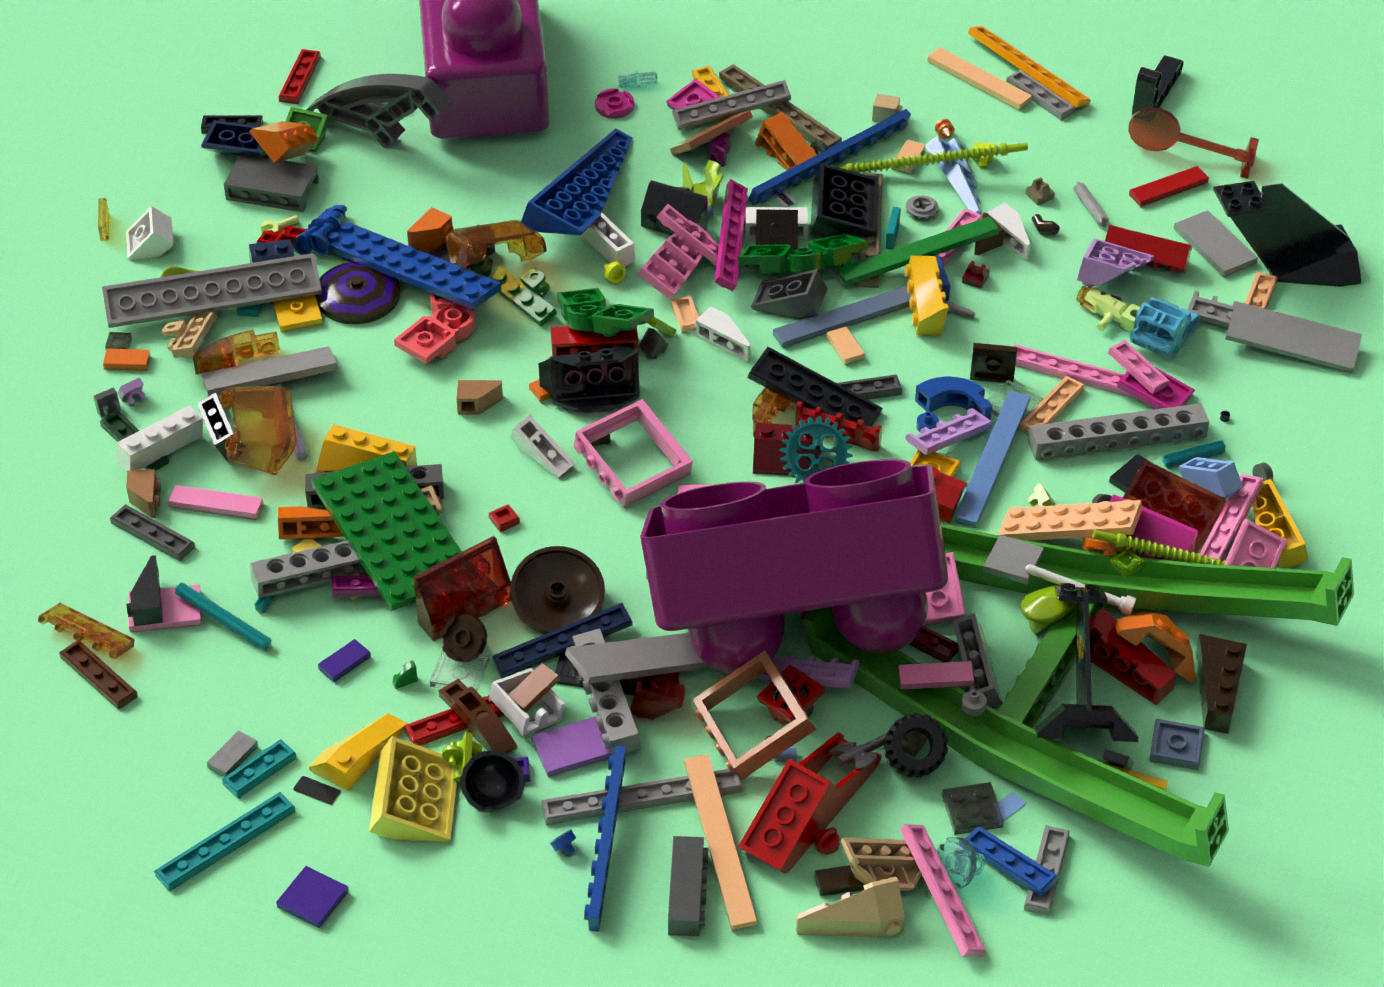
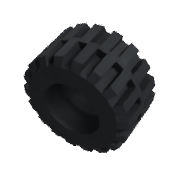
(933, 733)

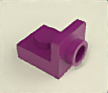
(719, 148)

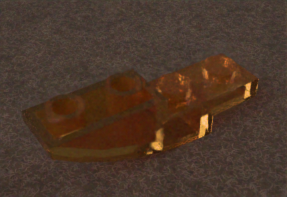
(237, 347)
(767, 406)

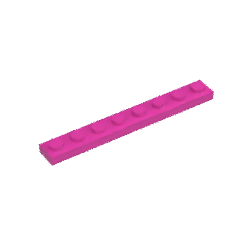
(731, 235)

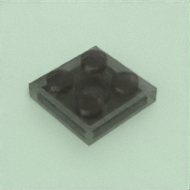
(972, 807)

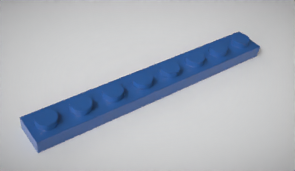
(604, 846)

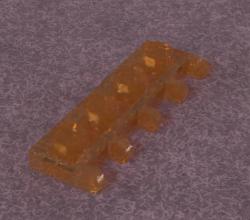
(88, 629)

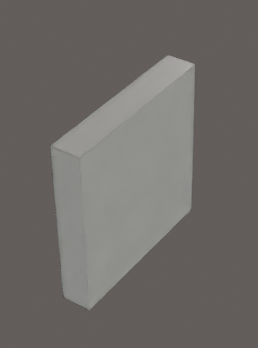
(1011, 557)

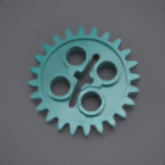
(817, 432)

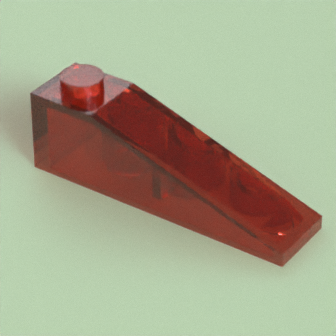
(656, 695)

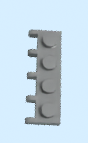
(1211, 310)

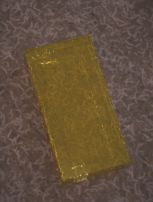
(103, 219)

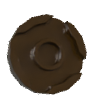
(464, 638)

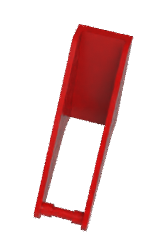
(800, 807)

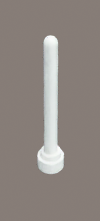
(1124, 604)

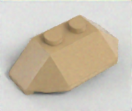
(880, 860)

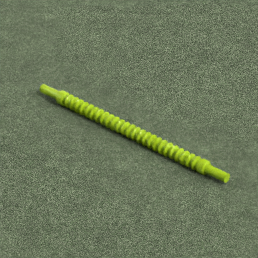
(1003, 149)
(1120, 541)

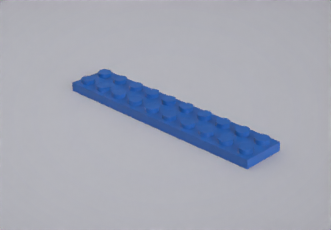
(412, 266)

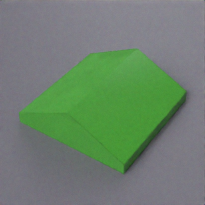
(315, 120)

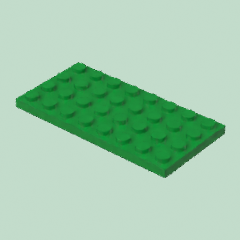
(386, 524)

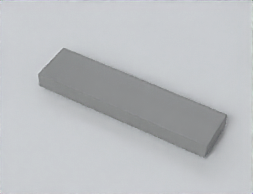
(1041, 95)
(1051, 857)

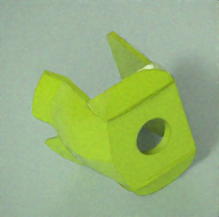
(707, 188)

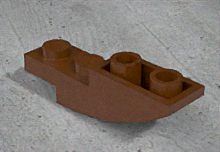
(478, 716)

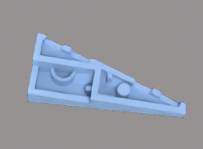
(957, 172)

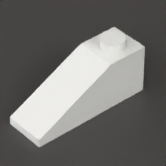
(1014, 231)
(722, 332)
(541, 447)

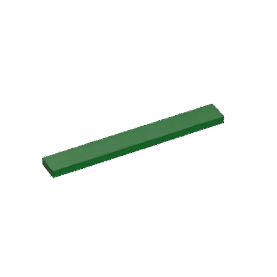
(928, 246)

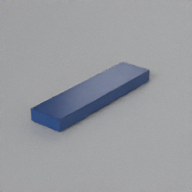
(1012, 862)

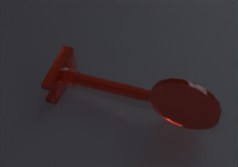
(1159, 130)

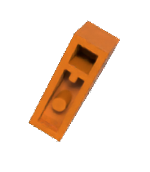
(306, 523)

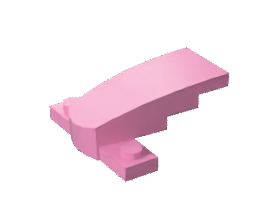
(679, 254)

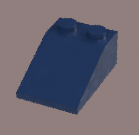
(270, 251)

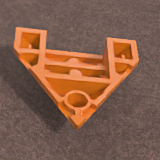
(1163, 631)

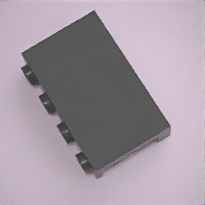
(269, 183)

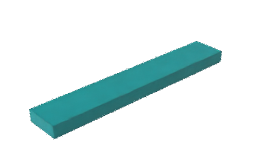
(224, 841)

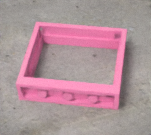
(659, 434)

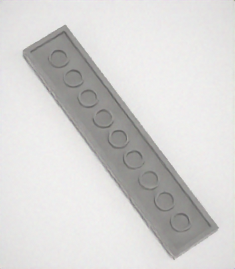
(211, 290)

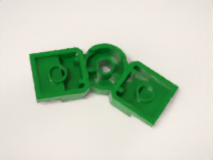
(823, 252)
(588, 311)

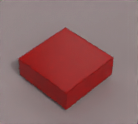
(504, 518)

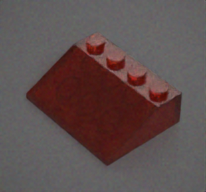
(1176, 499)
(463, 584)

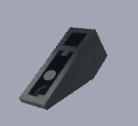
(146, 596)

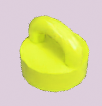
(614, 272)

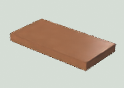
(711, 133)

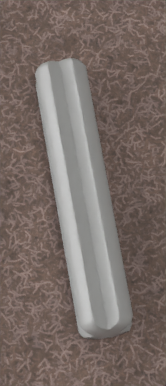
(1091, 204)

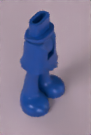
(317, 231)

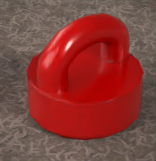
(827, 841)

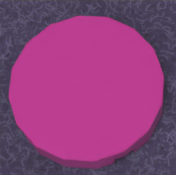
(614, 103)

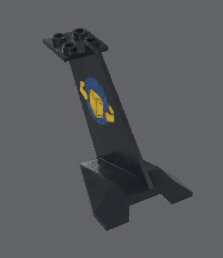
(1083, 713)

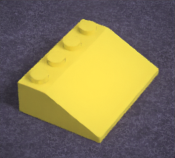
(413, 794)

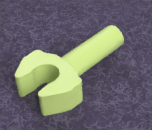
(271, 225)

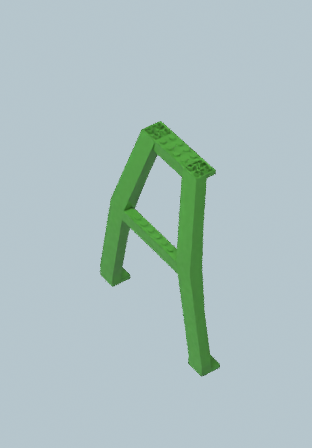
(1005, 738)

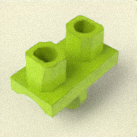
(460, 753)

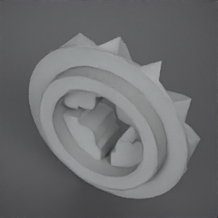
(927, 203)

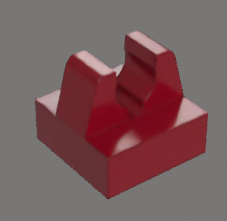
(975, 275)

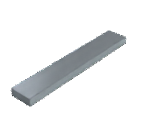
(731, 105)

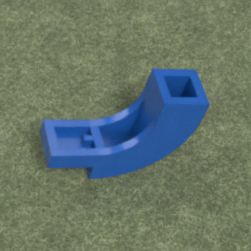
(952, 392)

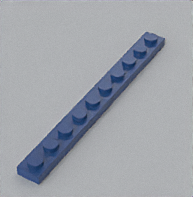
(830, 156)

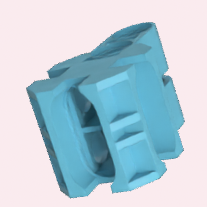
(1163, 327)

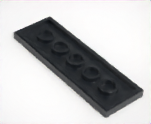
(814, 390)

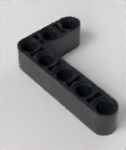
(1155, 85)

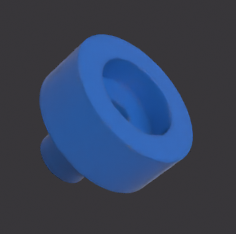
(927, 420)
(564, 842)

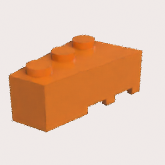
(784, 141)

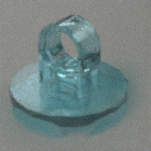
(960, 860)

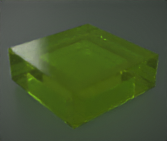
(1126, 563)

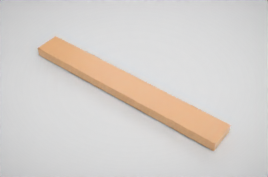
(720, 842)

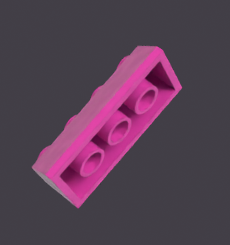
(1162, 530)

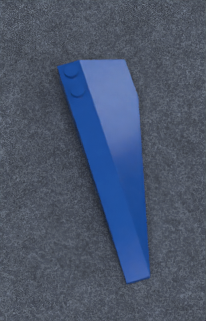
(580, 192)

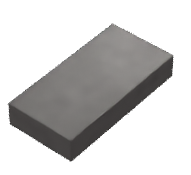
(232, 754)

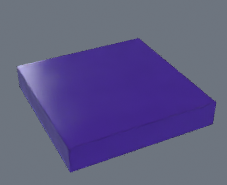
(312, 896)

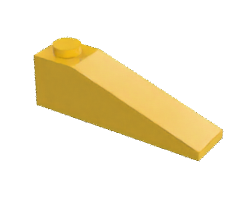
(354, 755)

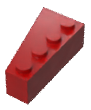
(1128, 663)

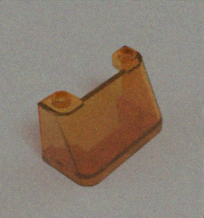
(469, 243)
(262, 426)

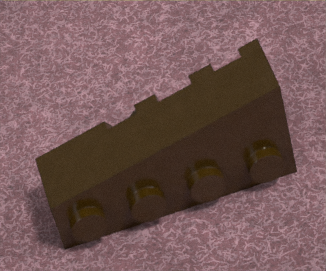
(1219, 676)

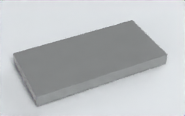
(1215, 243)

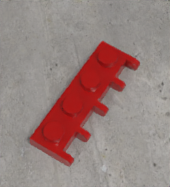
(859, 434)

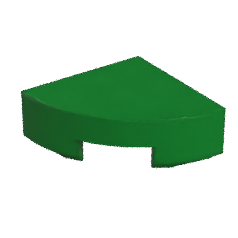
(406, 676)

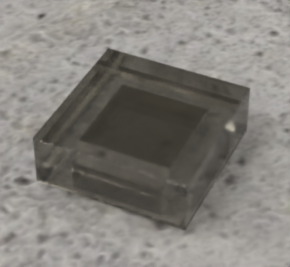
(118, 340)

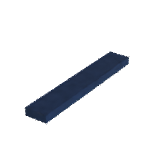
(557, 641)

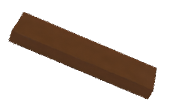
(98, 674)

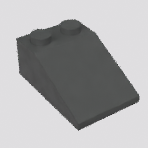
(792, 295)

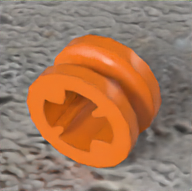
(948, 132)

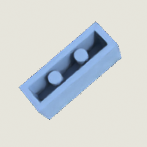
(1212, 474)

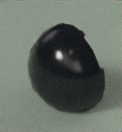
(492, 781)

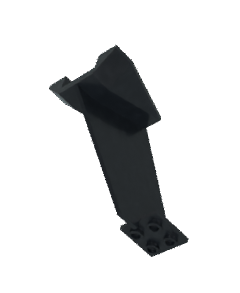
(1291, 235)

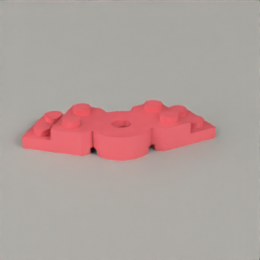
(437, 333)

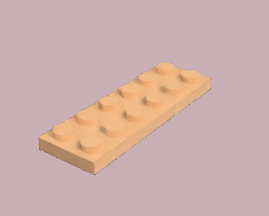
(1071, 520)

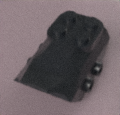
(592, 380)

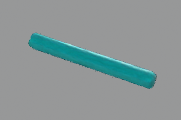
(223, 616)

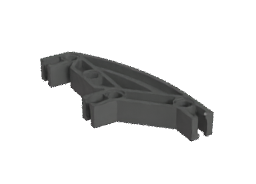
(401, 93)

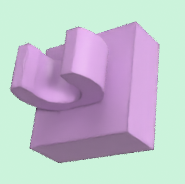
(132, 389)

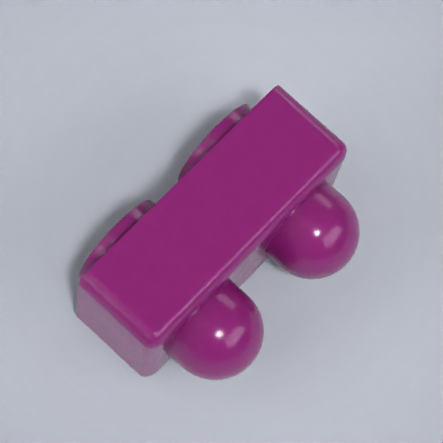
(487, 64)
(846, 539)

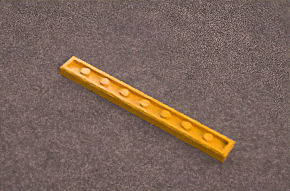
(1029, 66)

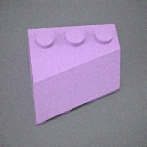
(1108, 261)

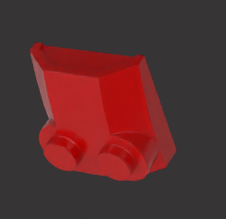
(948, 494)

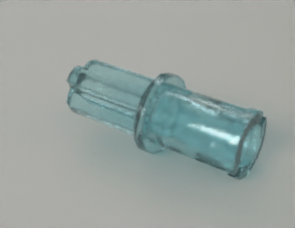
(637, 79)

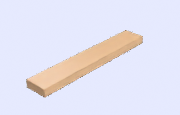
(979, 78)

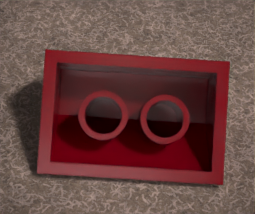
(767, 445)

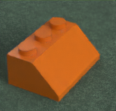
(285, 139)

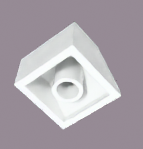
(149, 235)

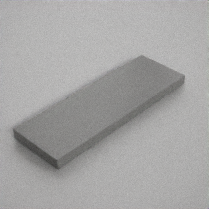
(1293, 337)
(271, 370)
(635, 658)

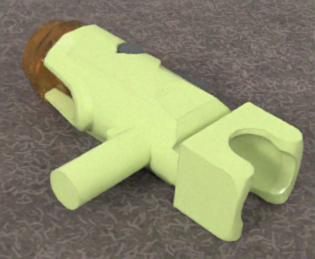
(1109, 307)

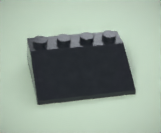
(843, 203)

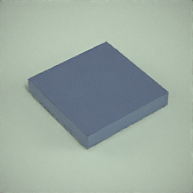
(1177, 744)

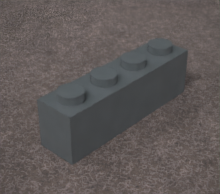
(686, 886)

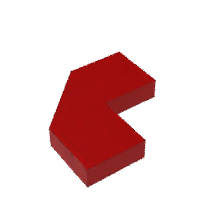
(288, 233)

